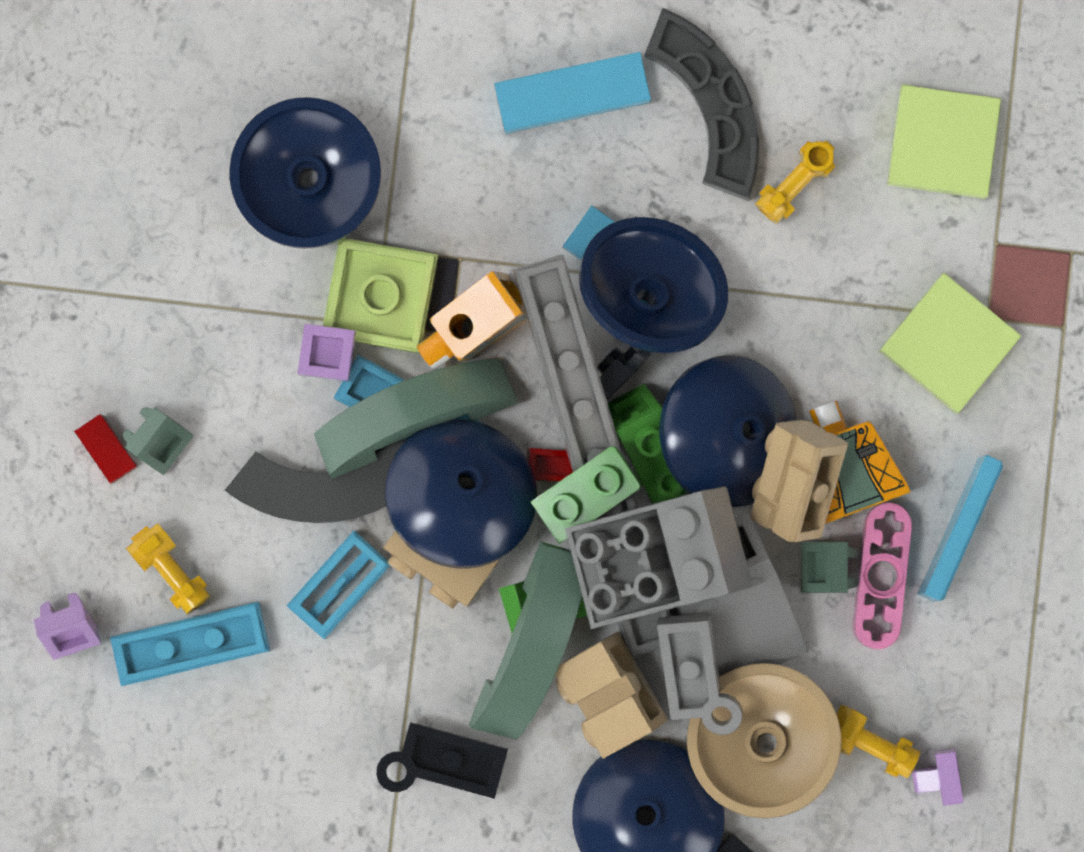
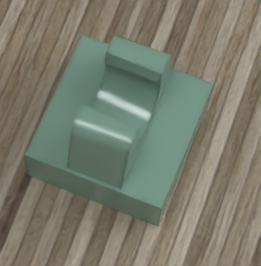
(157, 440)
(826, 567)

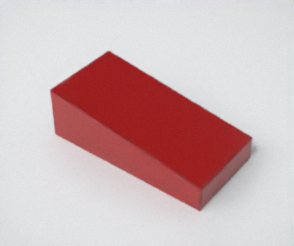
(105, 448)
(549, 464)

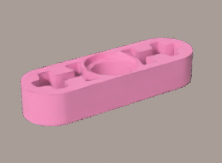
(900, 564)

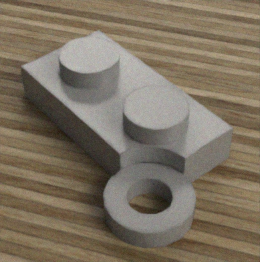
(693, 672)

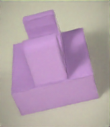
(326, 352)
(66, 629)
(941, 777)

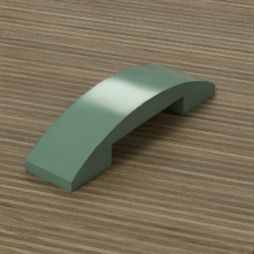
(412, 406)
(534, 647)

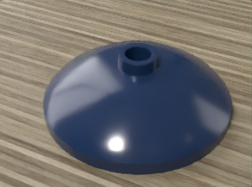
(296, 139)
(664, 268)
(706, 419)
(454, 523)
(640, 776)

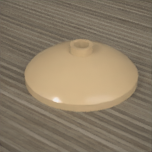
(806, 752)

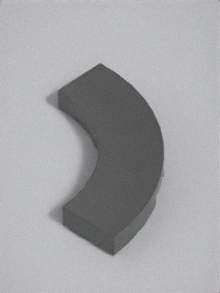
(720, 97)
(313, 495)

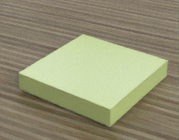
(943, 141)
(381, 294)
(950, 343)

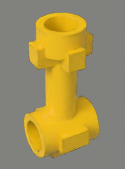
(815, 162)
(152, 548)
(899, 757)

